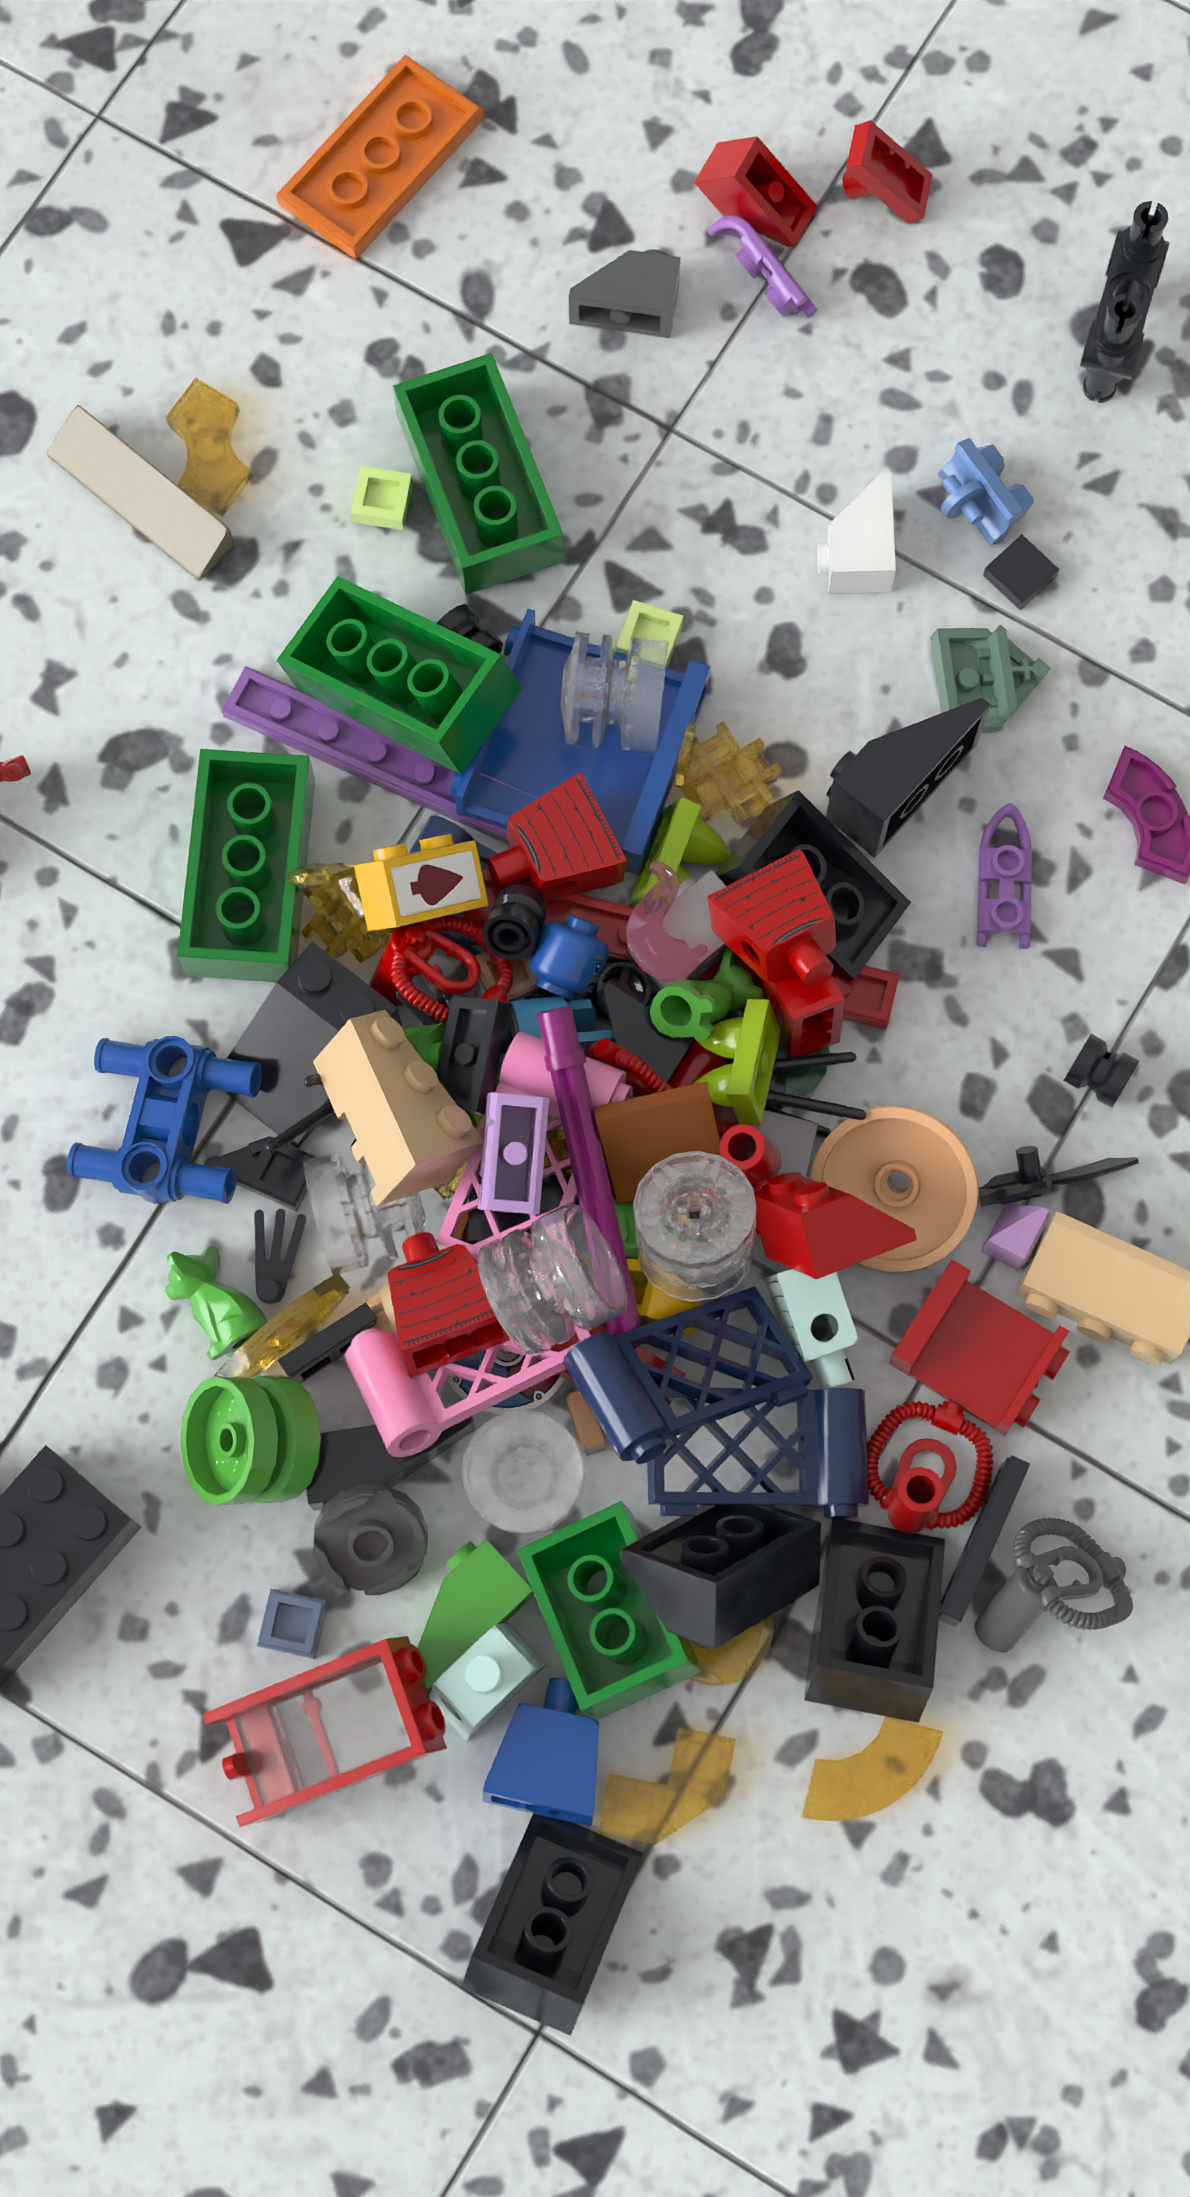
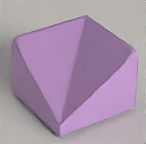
(1016, 1234)

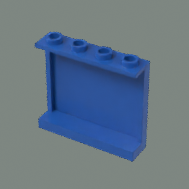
(532, 755)

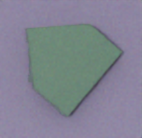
(985, 666)

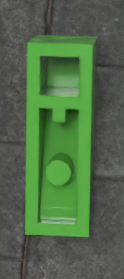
(470, 1601)

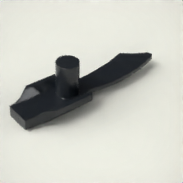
(1032, 1179)

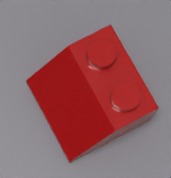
(822, 1227)

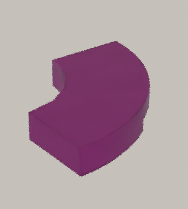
(1155, 811)

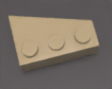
(395, 1107)

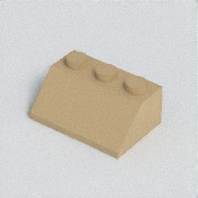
(1109, 1289)

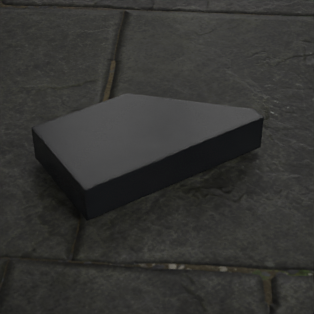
(634, 1030)
(271, 1175)
(327, 1345)

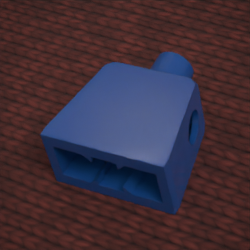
(547, 1759)

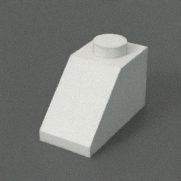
(861, 543)

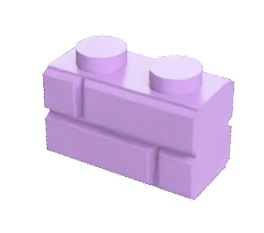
(513, 1153)

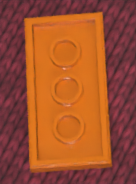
(380, 157)

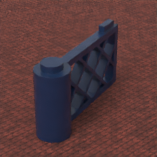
(625, 1391)
(829, 1458)

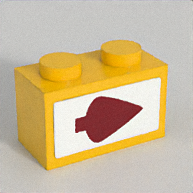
(420, 884)

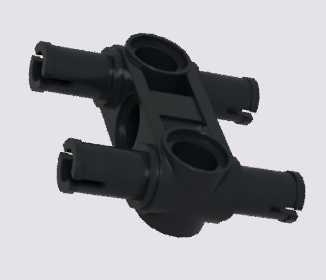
(1131, 277)

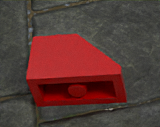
(752, 184)

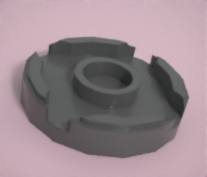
(370, 1539)

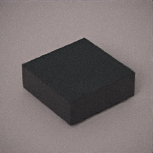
(1021, 572)

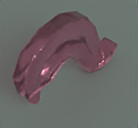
(648, 941)

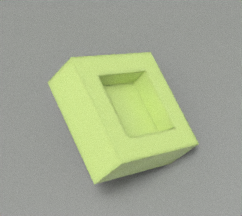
(381, 498)
(650, 623)

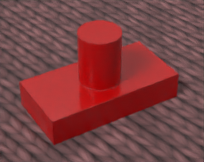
(886, 170)

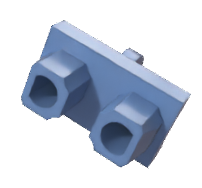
(980, 494)

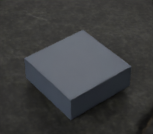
(292, 1623)

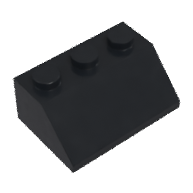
(725, 1569)

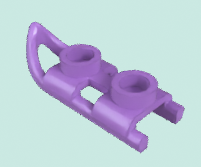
(759, 258)
(1006, 866)

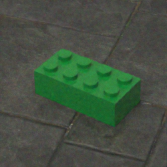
(479, 473)
(400, 674)
(244, 839)

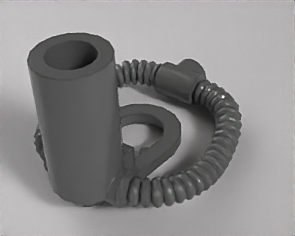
(1034, 1588)

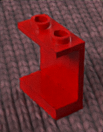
(979, 1351)

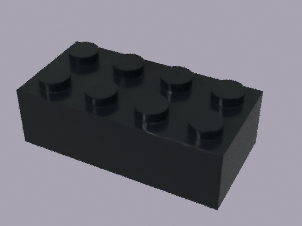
(52, 1548)

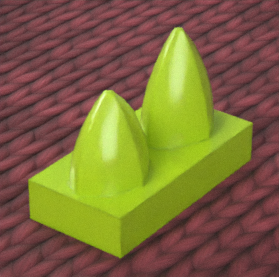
(680, 838)
(753, 1046)

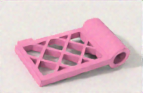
(526, 1074)
(410, 1409)

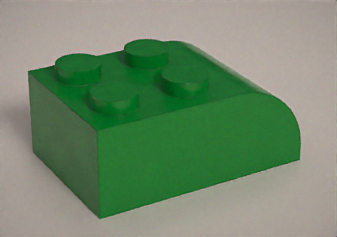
(600, 1618)

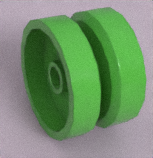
(250, 1439)

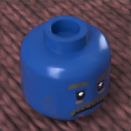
(569, 957)

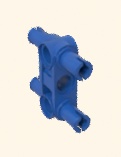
(164, 1120)

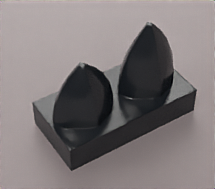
(472, 1050)

